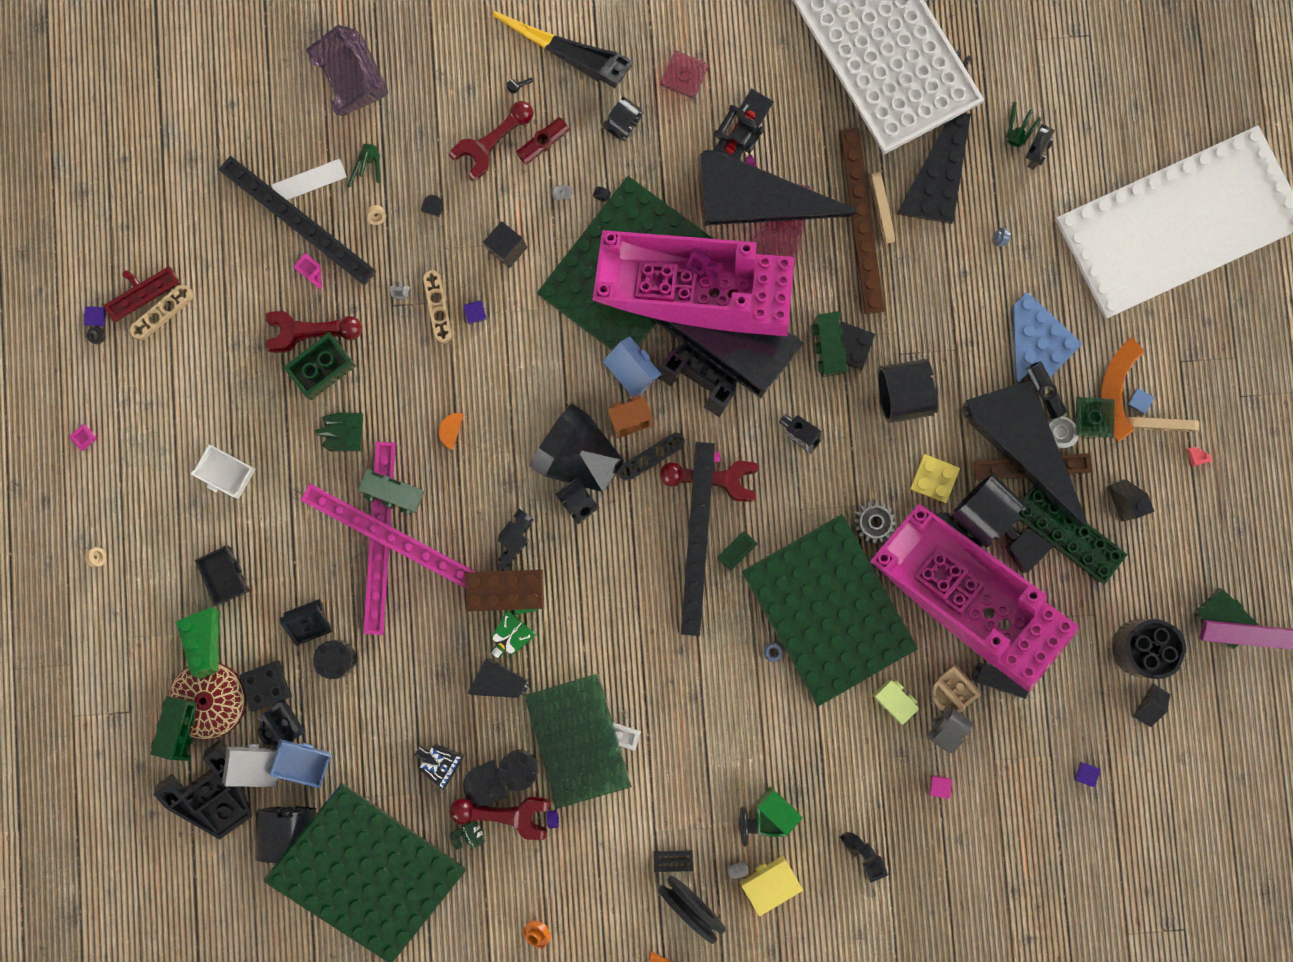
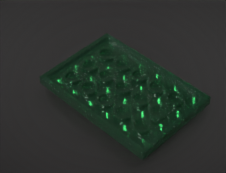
(577, 741)

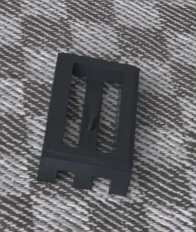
(677, 860)

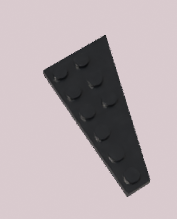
(938, 182)

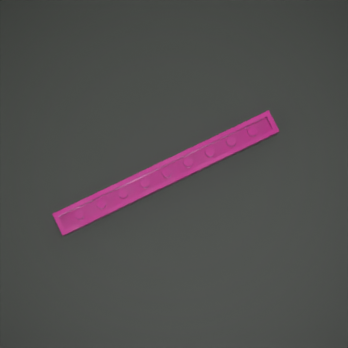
(385, 534)
(378, 552)

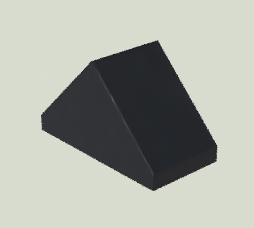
(1153, 706)

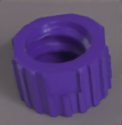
(553, 819)

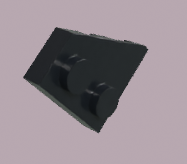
(856, 344)

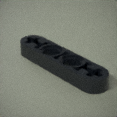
(653, 459)

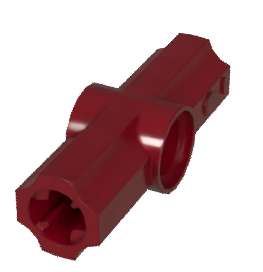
(552, 133)

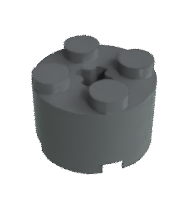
(949, 729)

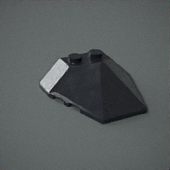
(578, 451)

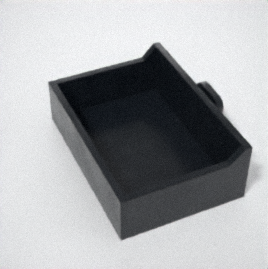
(222, 575)

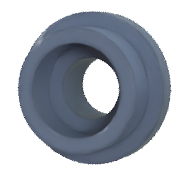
(1002, 237)
(778, 656)

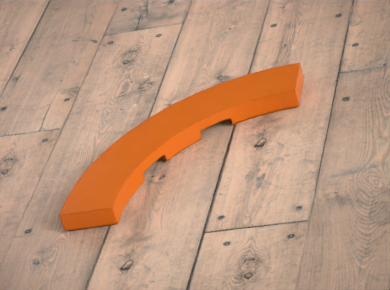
(1114, 382)

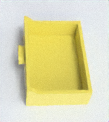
(771, 885)

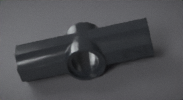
(1040, 380)

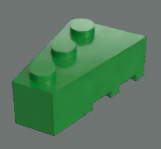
(200, 641)

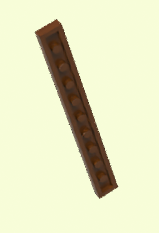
(862, 221)

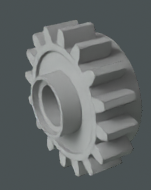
(885, 522)

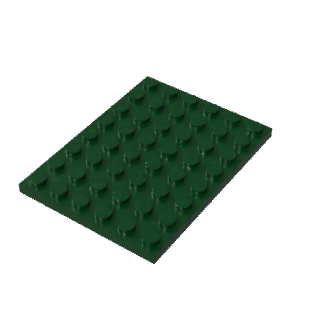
(573, 280)
(829, 610)
(365, 873)

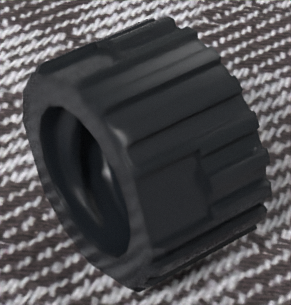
(601, 194)
(90, 335)

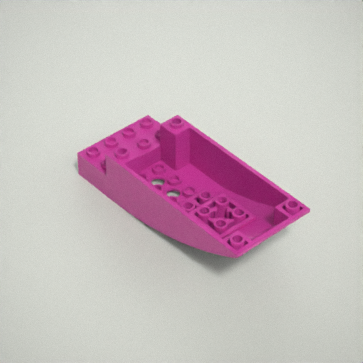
(651, 280)
(959, 580)

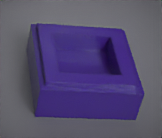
(474, 312)
(95, 316)
(1087, 774)

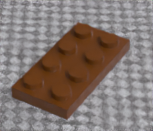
(505, 590)

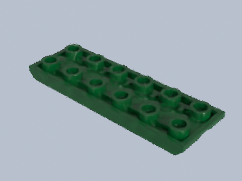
(1081, 545)

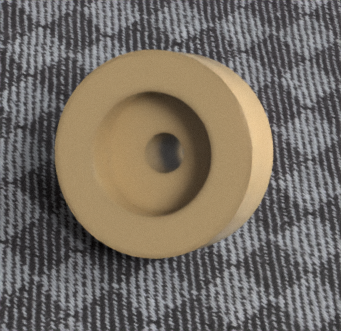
(375, 215)
(95, 557)

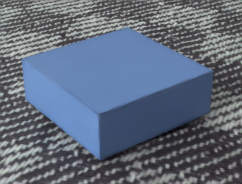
(1140, 401)

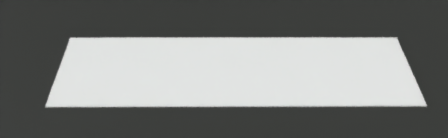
(310, 180)

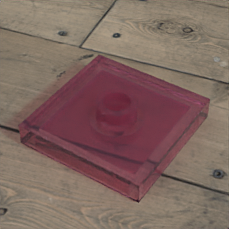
(684, 74)

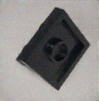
(306, 622)

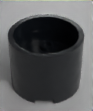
(907, 390)
(989, 510)
(1133, 645)
(278, 829)

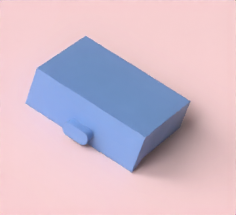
(631, 367)
(300, 763)

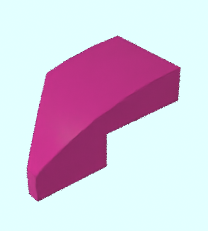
(310, 270)

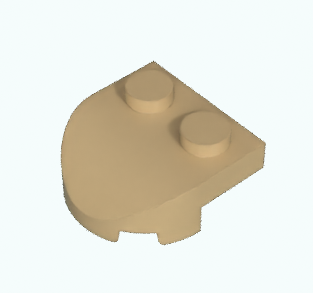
(954, 690)

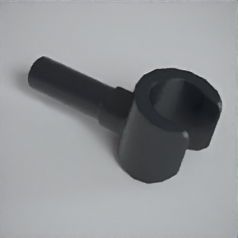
(514, 87)

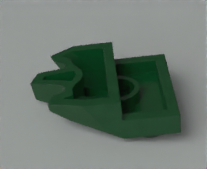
(342, 432)

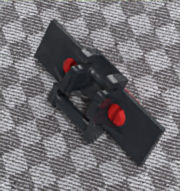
(746, 129)

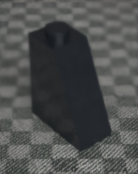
(1130, 500)
(997, 680)
(498, 681)

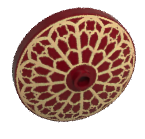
(224, 701)

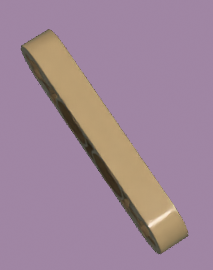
(882, 208)
(439, 306)
(163, 315)
(1164, 424)

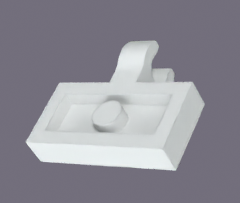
(627, 736)

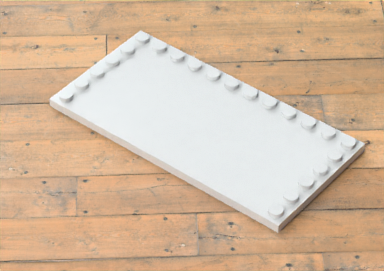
(892, 65)
(1180, 222)

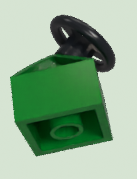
(773, 817)

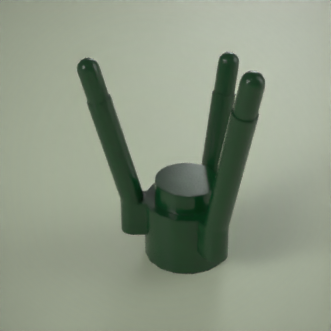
(1017, 136)
(367, 155)

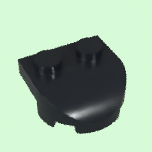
(1041, 141)
(279, 724)
(483, 785)
(856, 846)

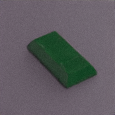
(737, 550)

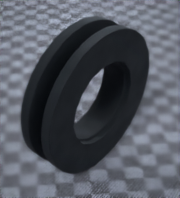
(692, 909)

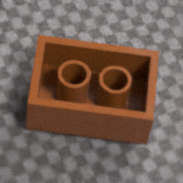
(630, 416)

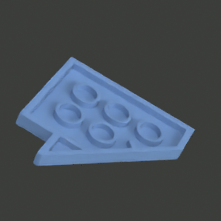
(1039, 338)

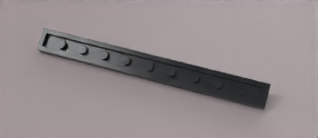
(297, 220)
(697, 538)

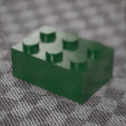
(319, 366)

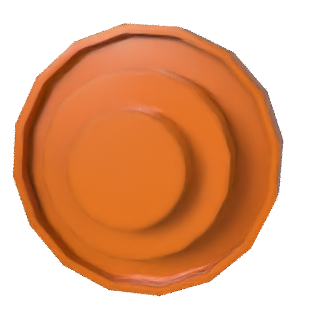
(537, 934)

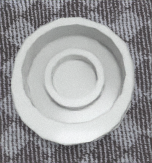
(1063, 431)

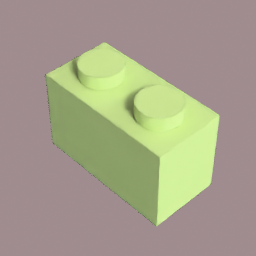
(896, 701)

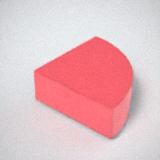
(1198, 456)

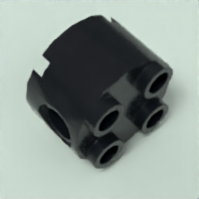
(622, 118)
(577, 500)
(334, 659)
(518, 770)

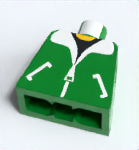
(511, 635)

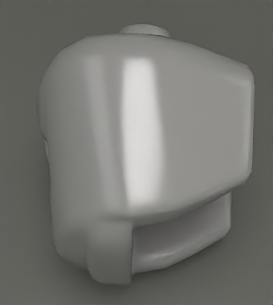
(562, 192)
(399, 292)
(737, 870)

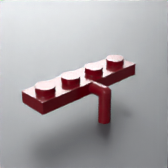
(141, 293)

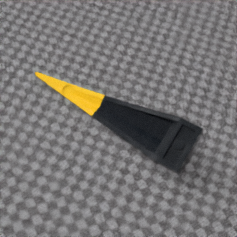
(594, 62)

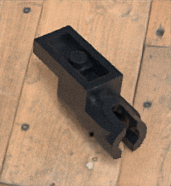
(513, 538)

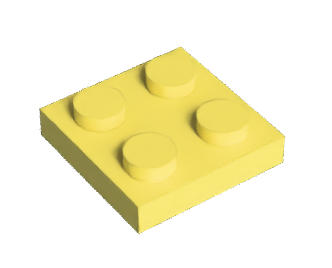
(934, 478)

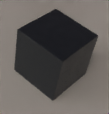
(505, 244)

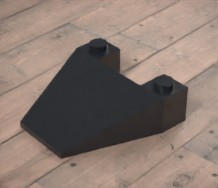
(701, 371)
(207, 800)

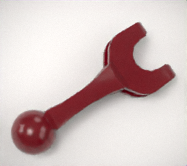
(520, 114)
(296, 331)
(673, 474)
(519, 816)

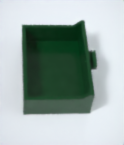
(1224, 608)

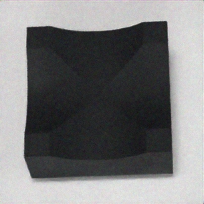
(265, 685)

